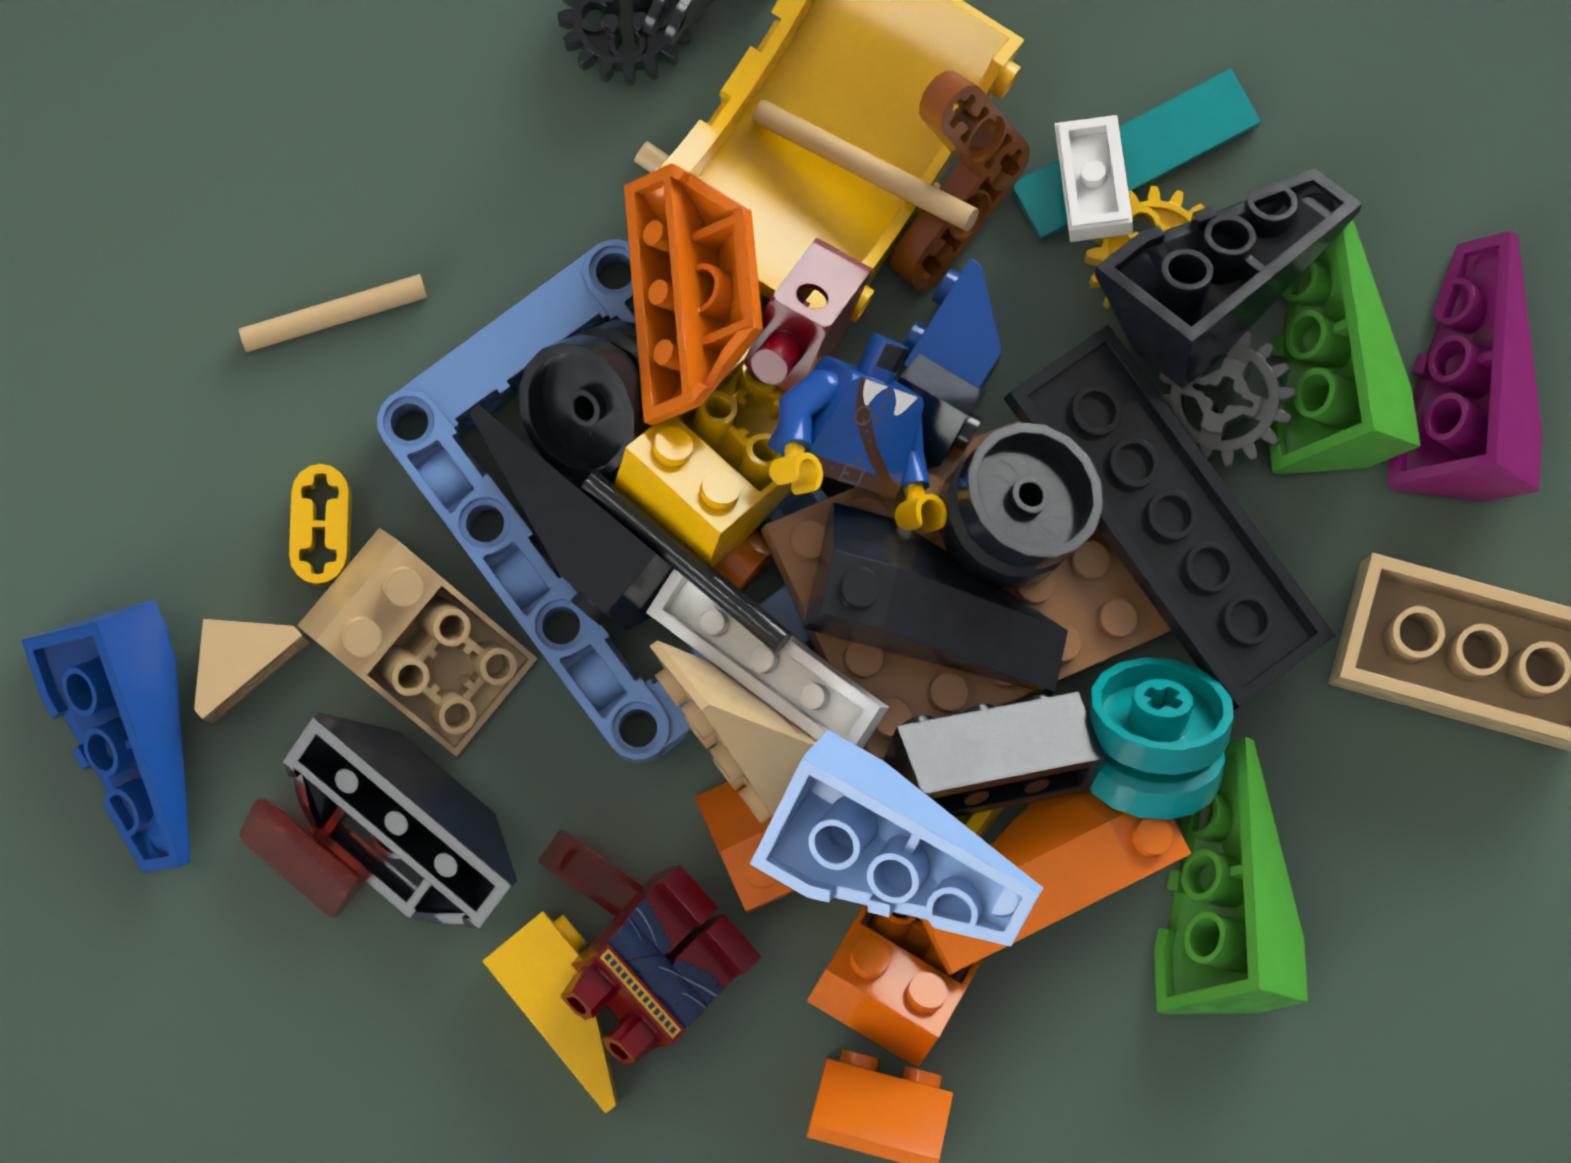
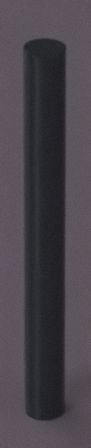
(686, 562)

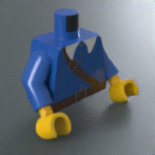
(858, 431)

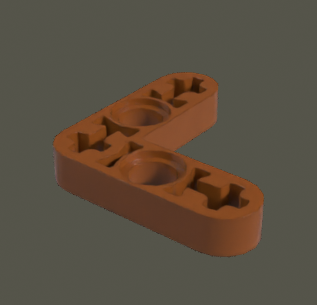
(986, 172)

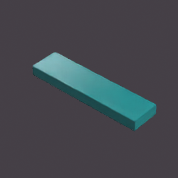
(1151, 146)

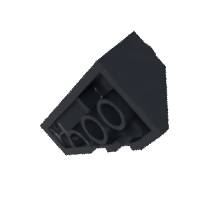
(1207, 281)

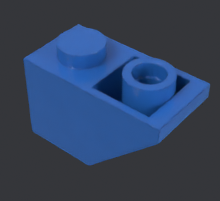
(963, 329)

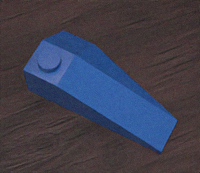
(121, 699)

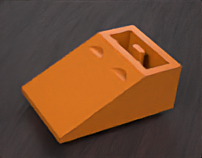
(891, 985)

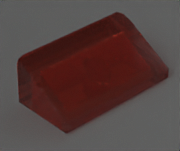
(299, 858)

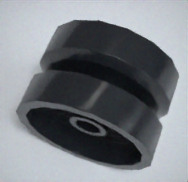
(585, 399)
(1020, 505)

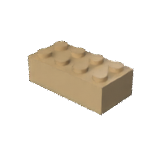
(1458, 650)

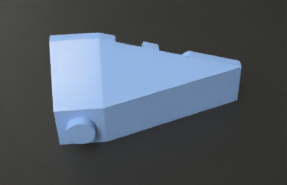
(879, 841)

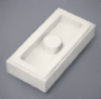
(1093, 178)

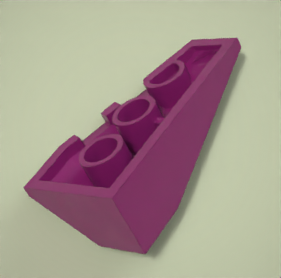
(1476, 384)

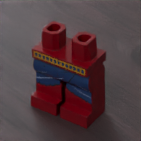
(658, 965)

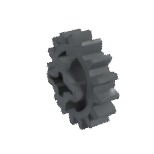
(1217, 426)

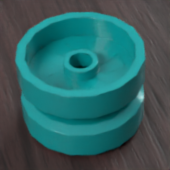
(1160, 737)

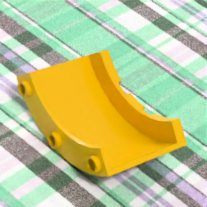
(861, 78)

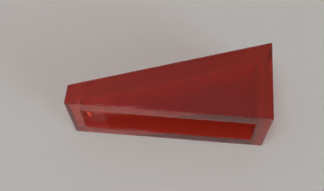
(588, 873)

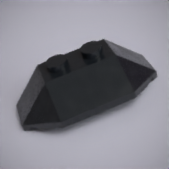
(400, 821)

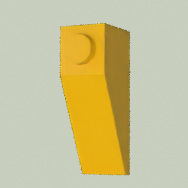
(535, 971)

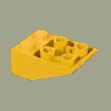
(710, 466)

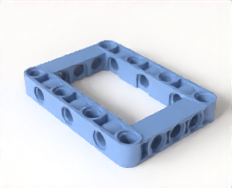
(489, 373)

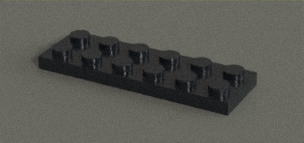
(1175, 519)

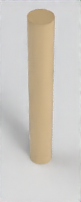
(333, 313)

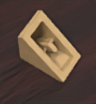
(238, 659)

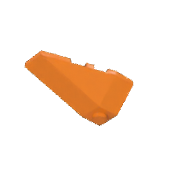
(1078, 856)

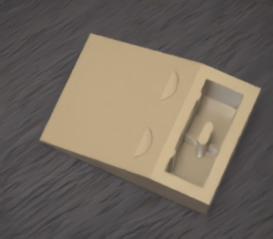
(417, 641)
(750, 736)

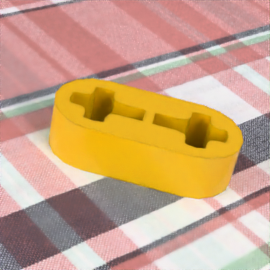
(305, 524)

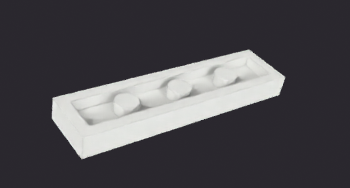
(790, 681)

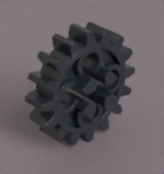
(603, 40)

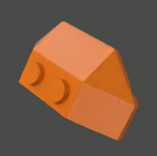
(690, 288)

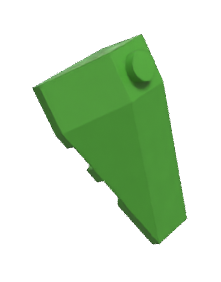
(1345, 369)
(1233, 912)

